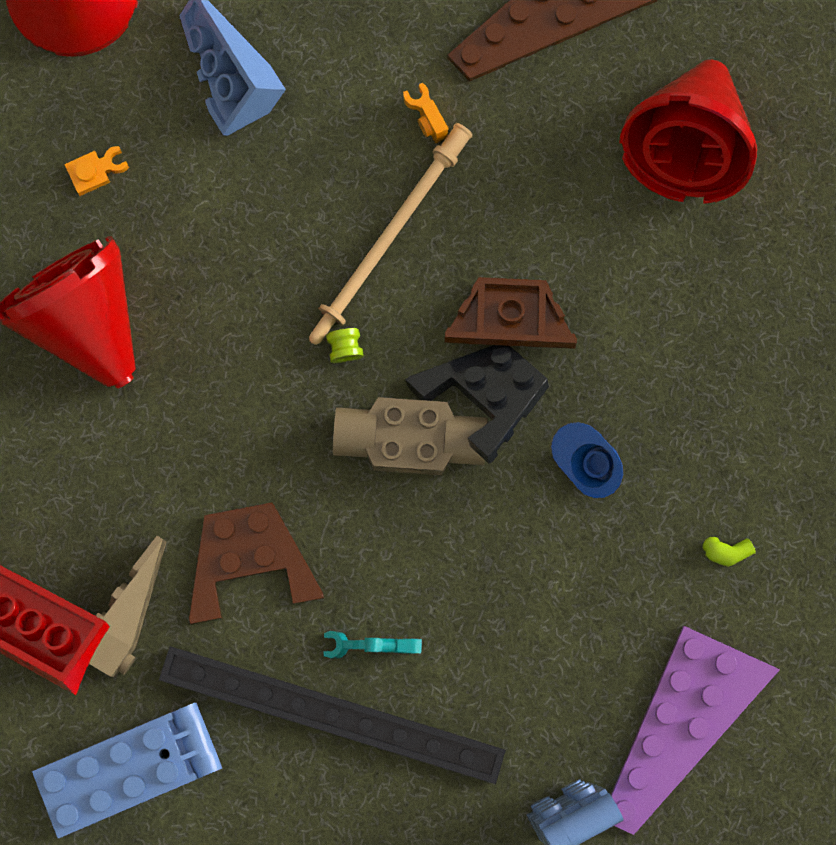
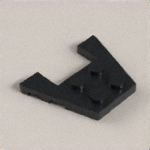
(496, 382)

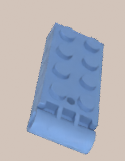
(126, 770)
(575, 816)

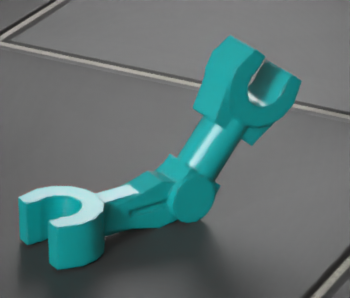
(371, 645)

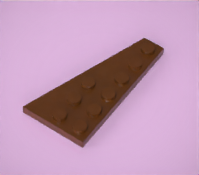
(530, 26)

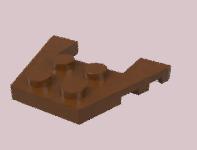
(244, 545)

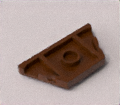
(511, 315)

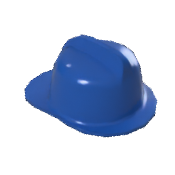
(587, 459)

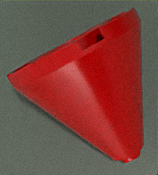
(71, 25)
(691, 137)
(78, 313)

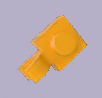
(431, 119)

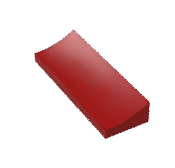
(46, 631)

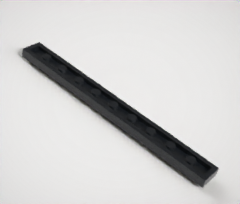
(332, 715)

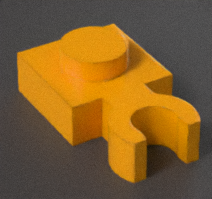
(90, 171)

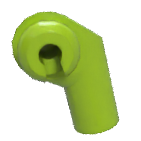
(726, 554)

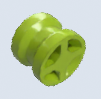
(344, 345)

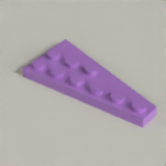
(691, 708)

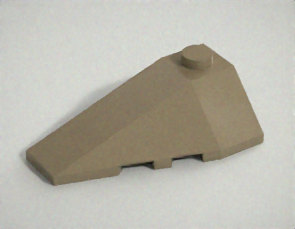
(128, 613)

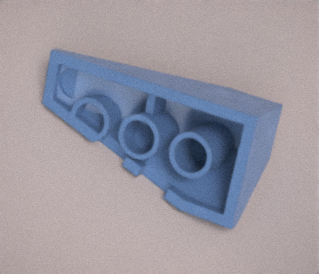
(237, 75)

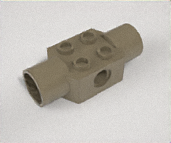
(407, 436)

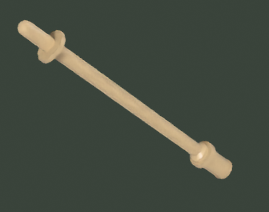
(444, 157)

